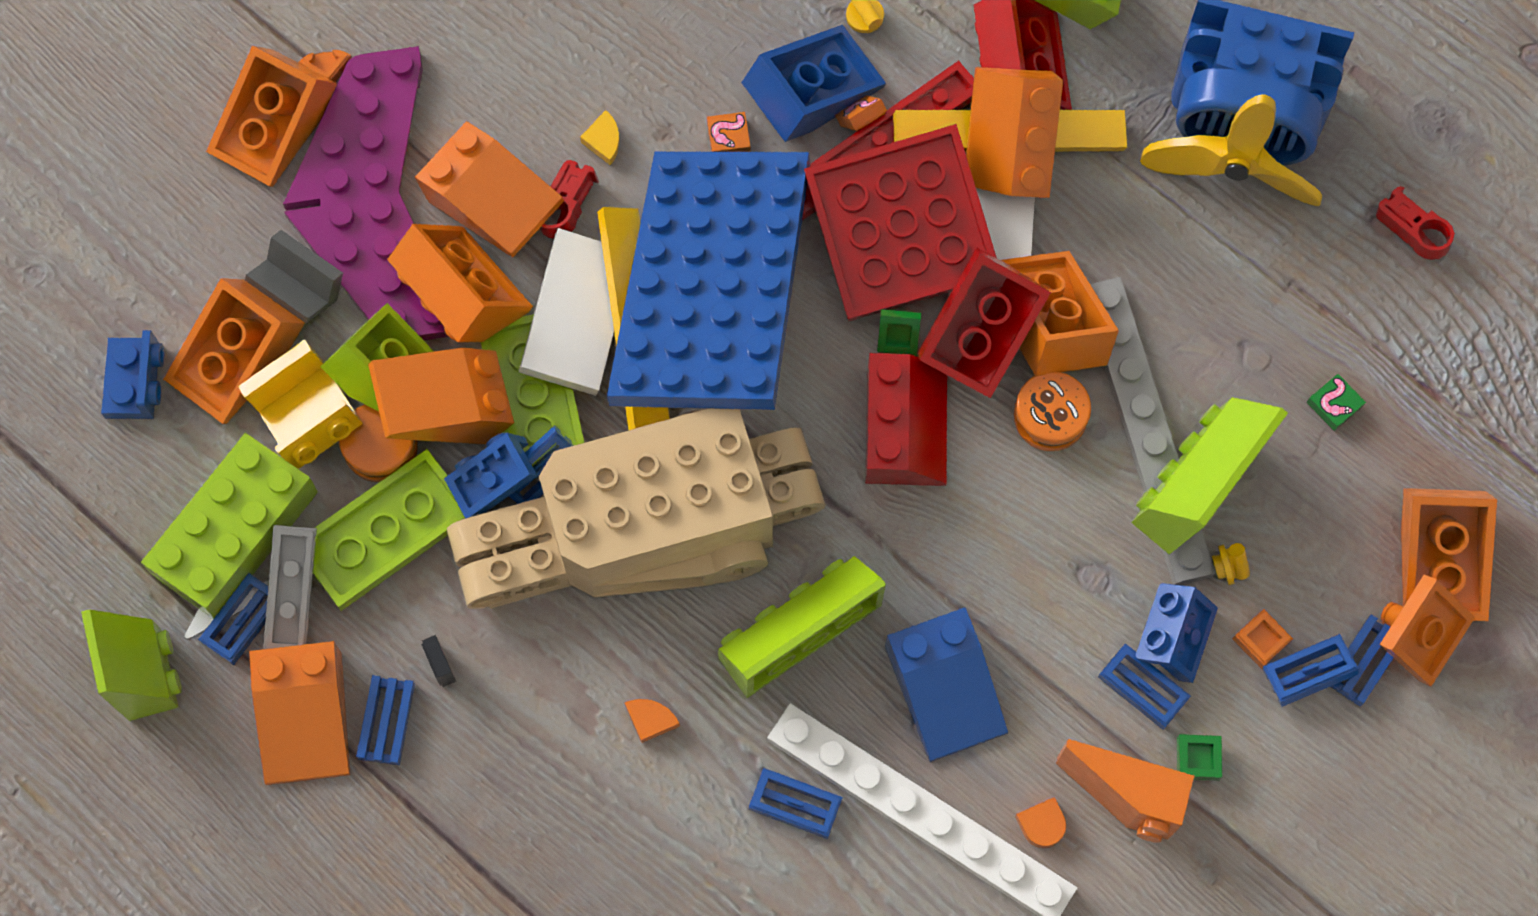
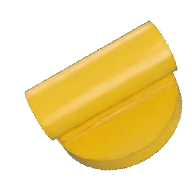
(864, 15)
(1231, 563)

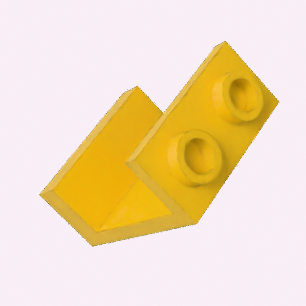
(300, 405)

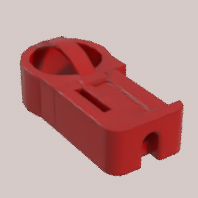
(573, 186)
(1409, 221)

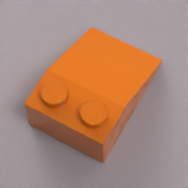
(269, 114)
(488, 189)
(1072, 325)
(229, 344)
(442, 396)
(1451, 541)
(300, 712)
(1131, 789)

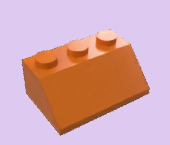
(1013, 130)
(457, 282)

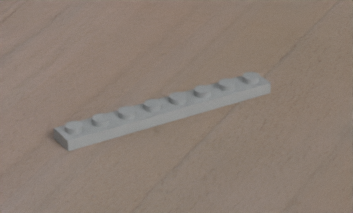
(1146, 423)

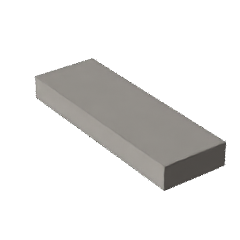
(289, 586)

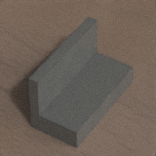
(296, 278)

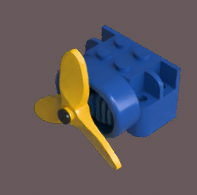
(1251, 96)

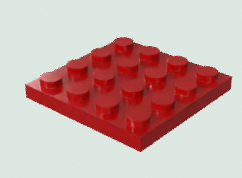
(899, 220)

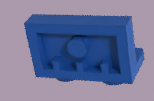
(131, 377)
(490, 475)
(1177, 630)

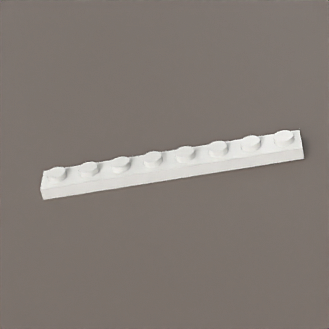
(921, 813)

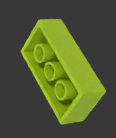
(229, 525)

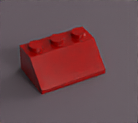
(1021, 38)
(983, 323)
(905, 422)

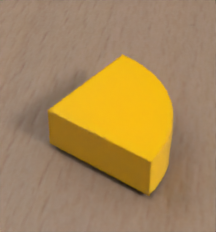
(602, 137)

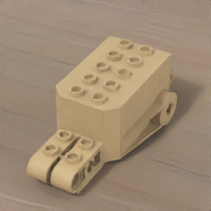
(642, 513)

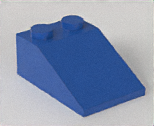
(811, 81)
(946, 684)

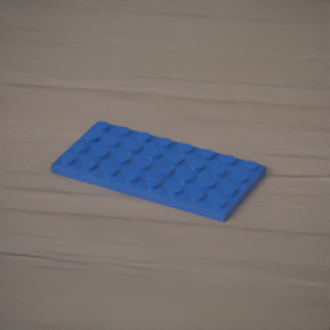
(711, 281)

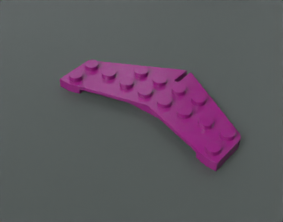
(357, 177)

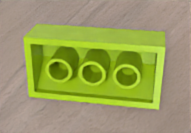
(1206, 471)
(801, 625)

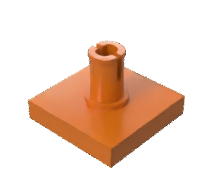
(1425, 629)

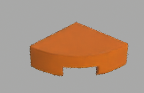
(327, 63)
(650, 718)

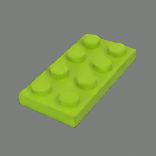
(533, 401)
(384, 529)

